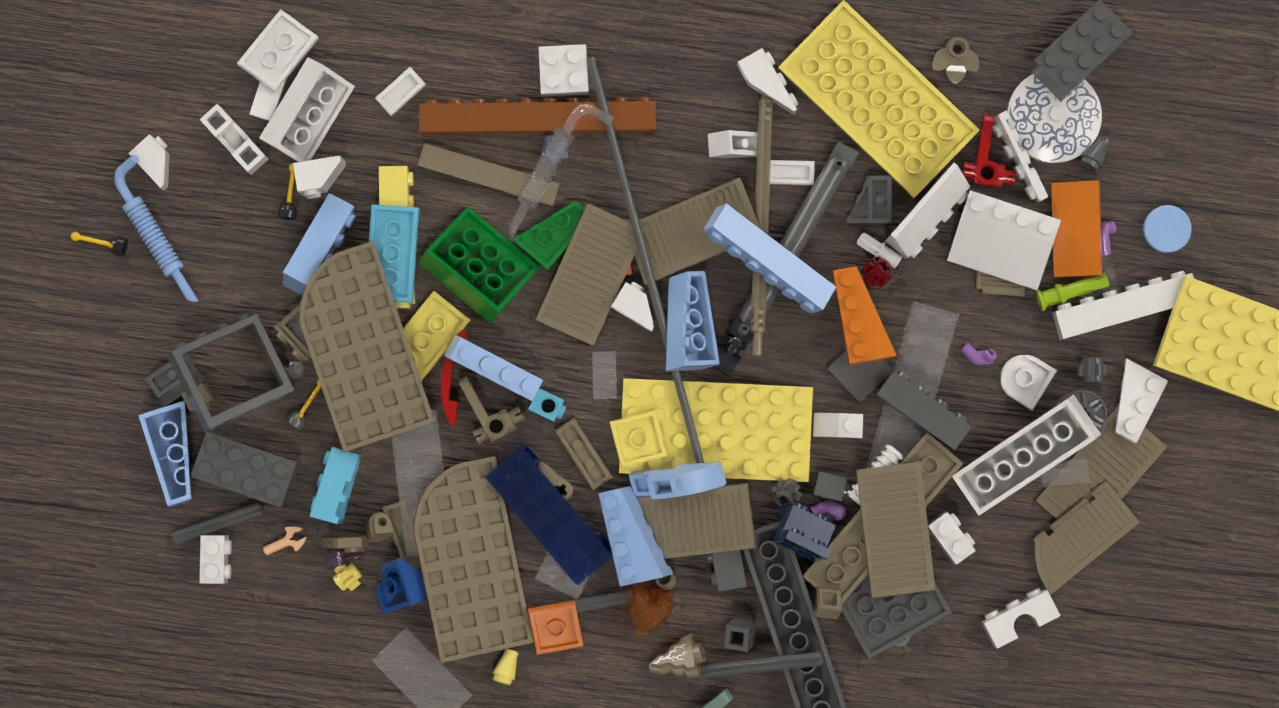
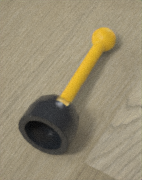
(287, 210)
(117, 245)

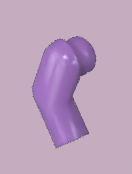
(981, 357)
(830, 507)

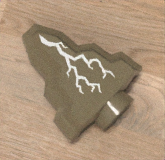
(681, 659)

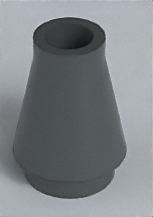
(1094, 156)

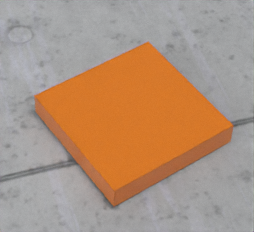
(555, 627)

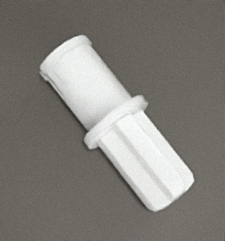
(879, 249)

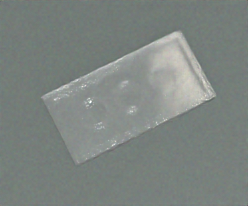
(420, 673)

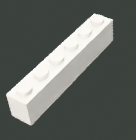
(1116, 307)

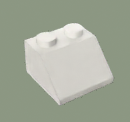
(317, 175)

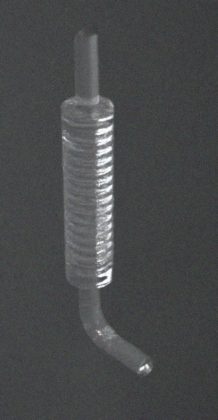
(550, 161)

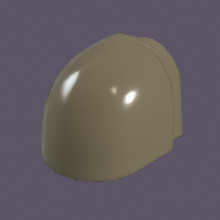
(379, 527)

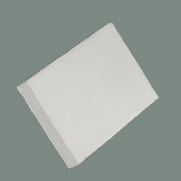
(277, 50)

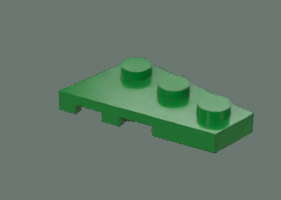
(552, 236)

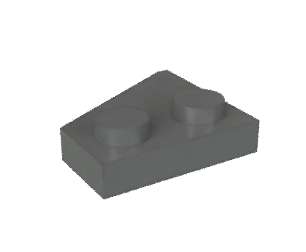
(873, 202)

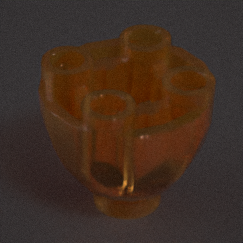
(648, 608)

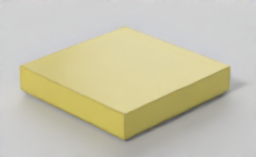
(638, 439)

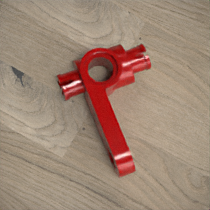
(999, 173)

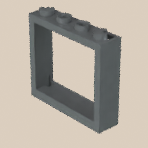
(206, 420)

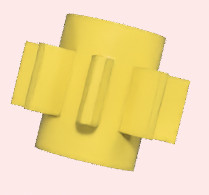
(347, 576)

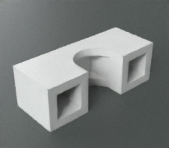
(234, 139)
(1001, 624)

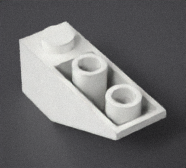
(762, 77)

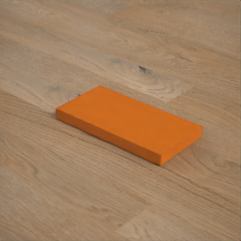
(1078, 238)

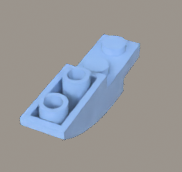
(677, 482)

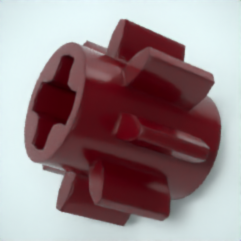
(877, 272)

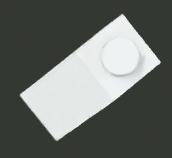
(732, 144)
(154, 159)
(634, 305)
(838, 425)

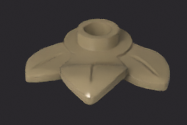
(955, 63)

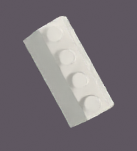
(307, 111)

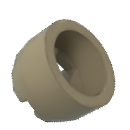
(669, 581)

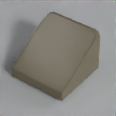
(828, 603)

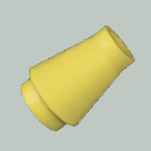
(506, 667)

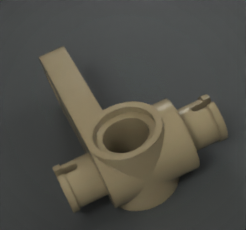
(507, 418)

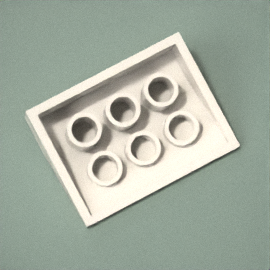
(928, 212)
(1003, 240)

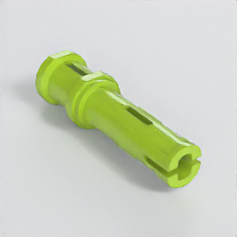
(1061, 293)

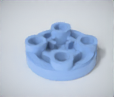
(1167, 229)

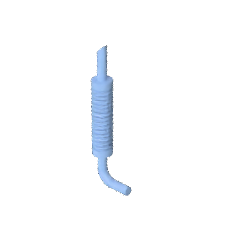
(149, 231)

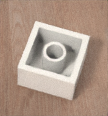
(563, 71)

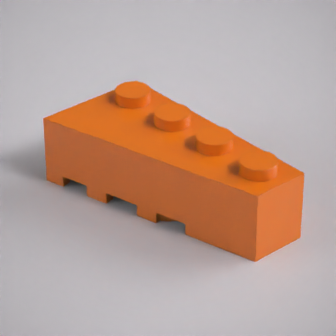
(859, 321)

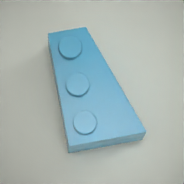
(335, 485)

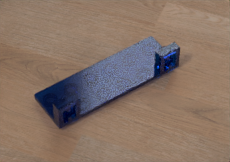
(549, 515)

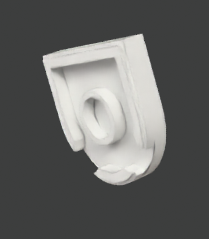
(1025, 379)

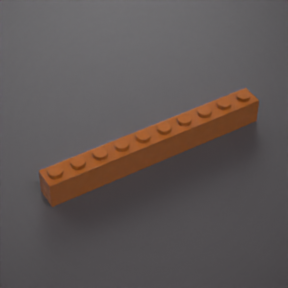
(531, 116)

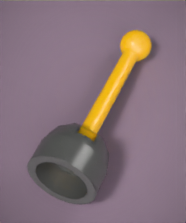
(297, 418)

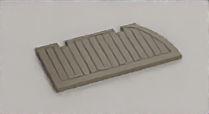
(1081, 536)

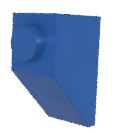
(399, 586)

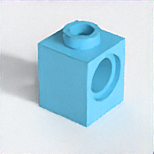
(540, 397)

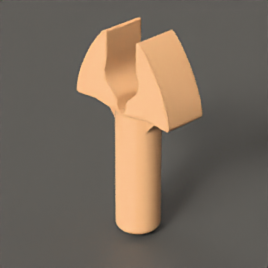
(286, 541)

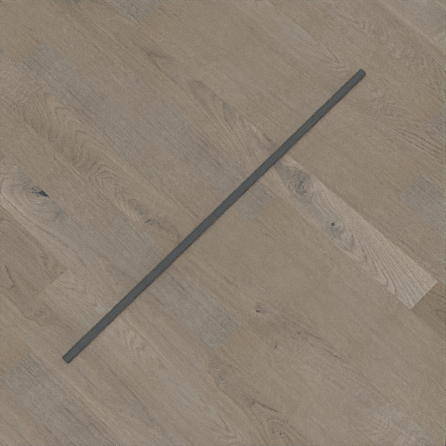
(644, 256)

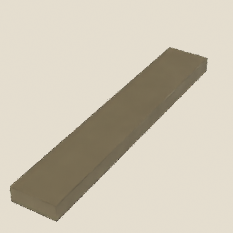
(481, 172)

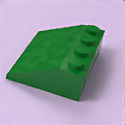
(478, 265)

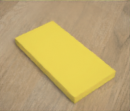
(432, 331)

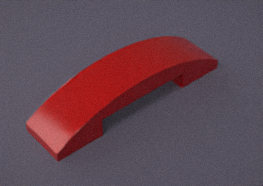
(450, 407)

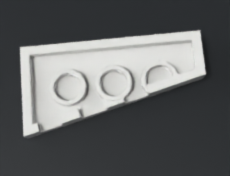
(1020, 157)

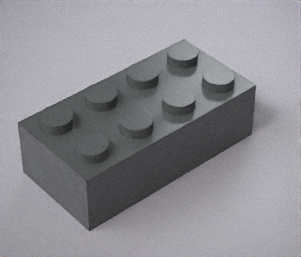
(1080, 50)
(245, 469)

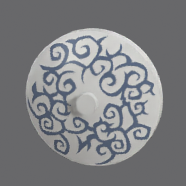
(1051, 128)

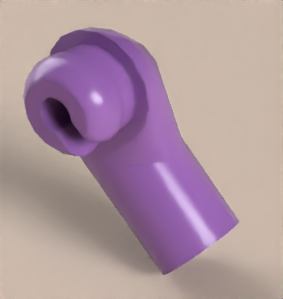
(1106, 229)

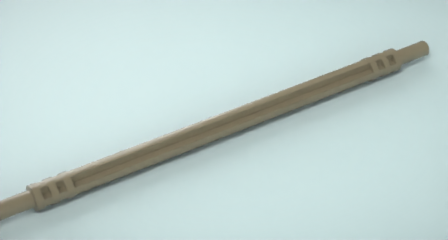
(762, 197)

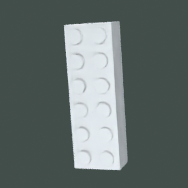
(1026, 455)

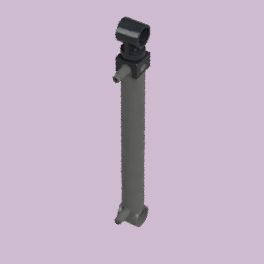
(794, 241)

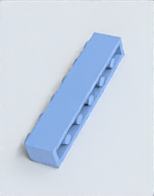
(769, 259)

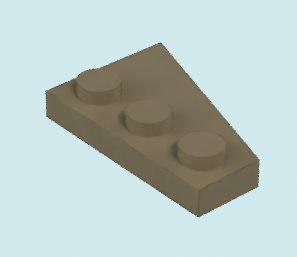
(350, 544)

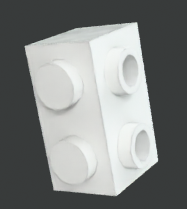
(950, 537)
(214, 559)

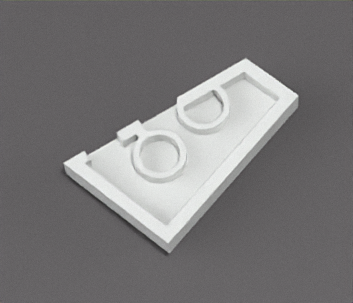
(1137, 400)

